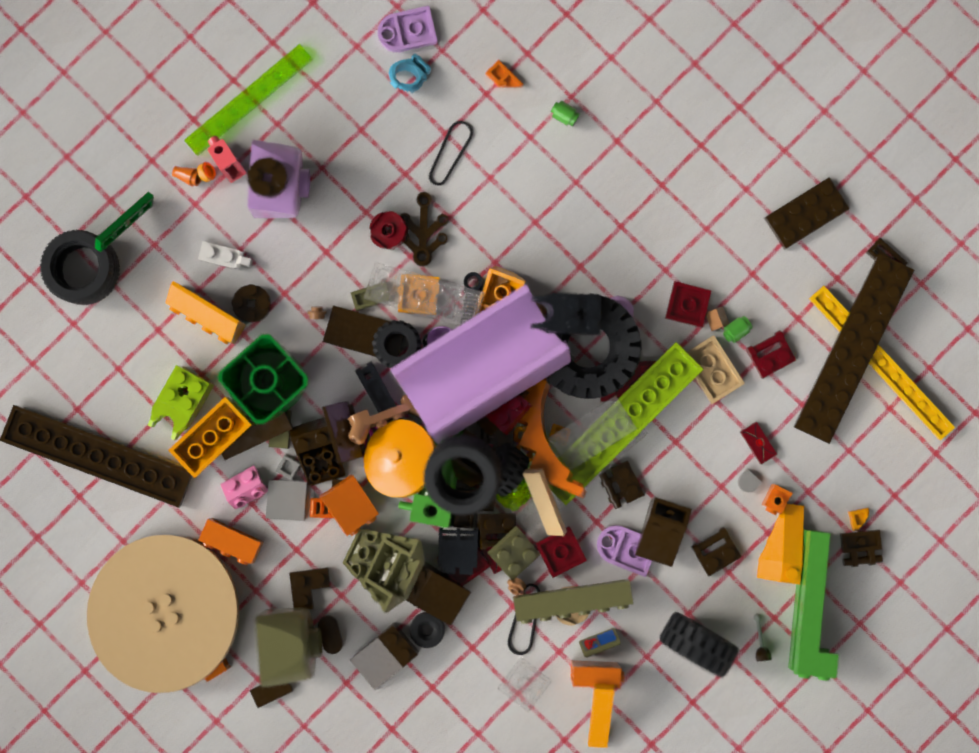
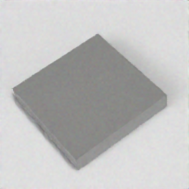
(286, 500)

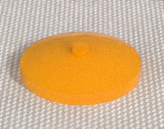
(398, 458)

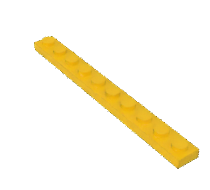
(888, 370)

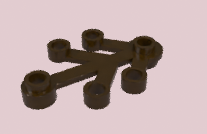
(424, 233)

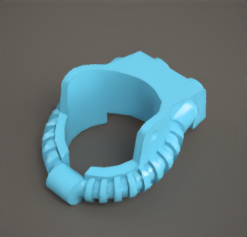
(414, 65)

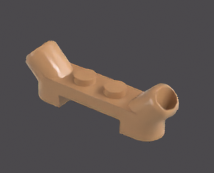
(363, 422)

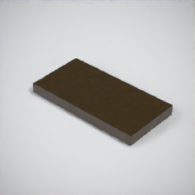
(357, 331)

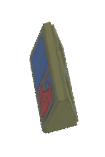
(599, 642)

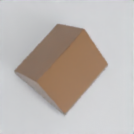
(717, 318)

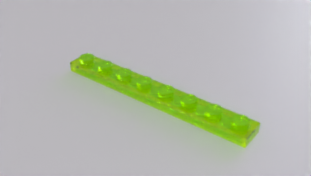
(249, 99)

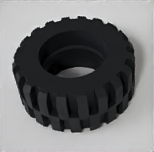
(699, 644)

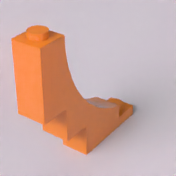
(536, 441)

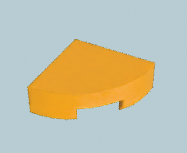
(858, 518)

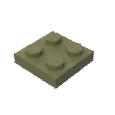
(514, 553)

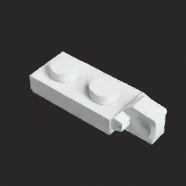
(223, 256)

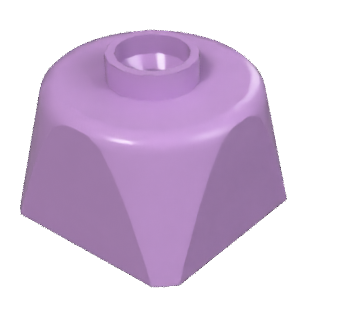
(298, 183)

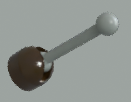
(762, 652)

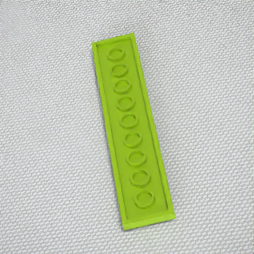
(642, 404)

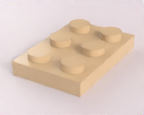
(718, 372)

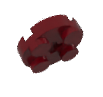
(378, 231)

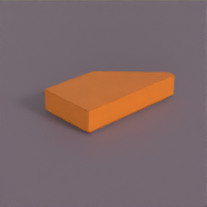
(503, 76)

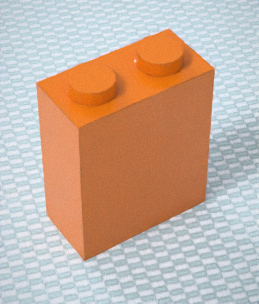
(349, 505)
(596, 672)

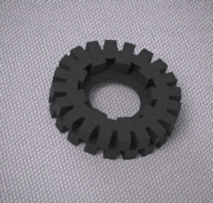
(615, 369)

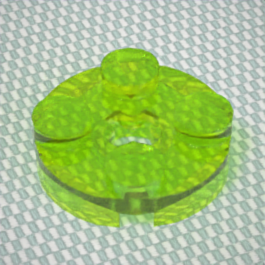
(516, 499)

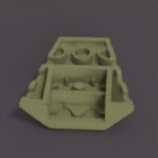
(385, 565)

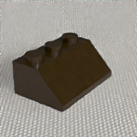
(339, 429)

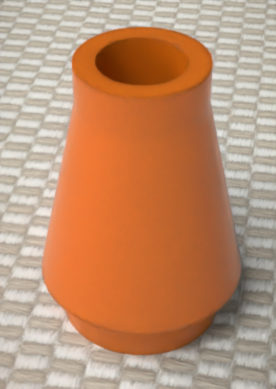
(187, 175)

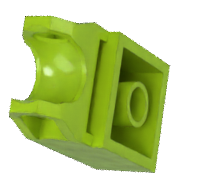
(180, 407)

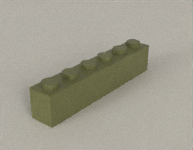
(573, 600)

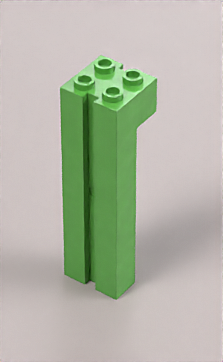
(805, 653)

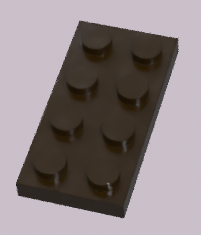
(806, 213)

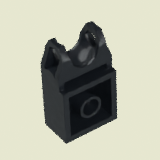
(563, 316)

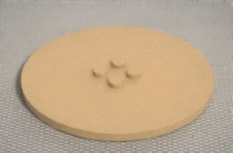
(162, 613)

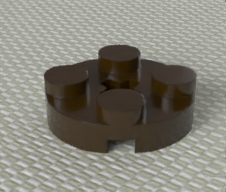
(256, 174)
(251, 314)

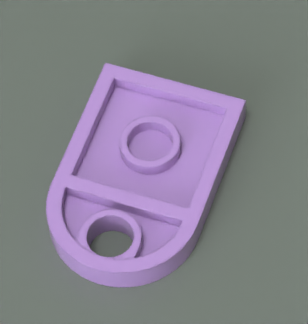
(410, 30)
(623, 549)

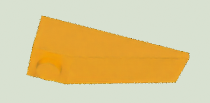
(499, 285)

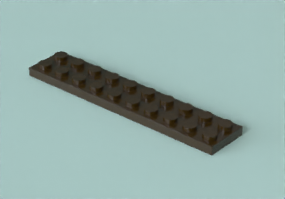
(853, 348)
(96, 456)

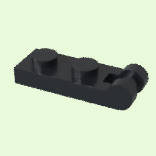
(375, 388)

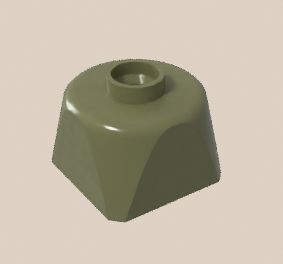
(287, 645)

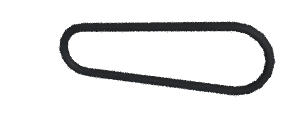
(442, 146)
(532, 632)

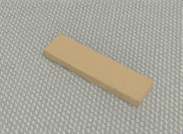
(544, 502)

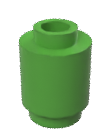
(565, 113)
(737, 329)

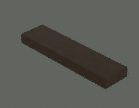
(258, 434)

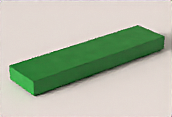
(124, 222)

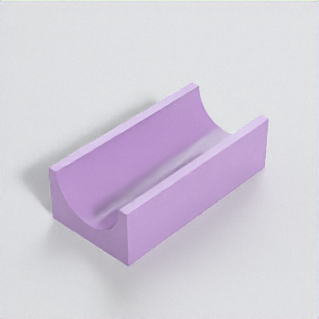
(480, 365)

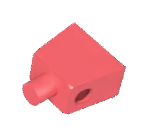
(225, 159)

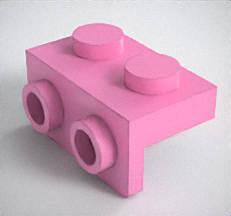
(244, 488)

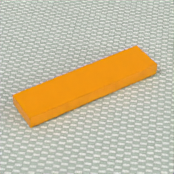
(600, 715)

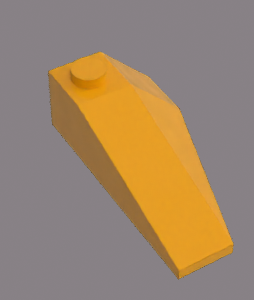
(784, 548)

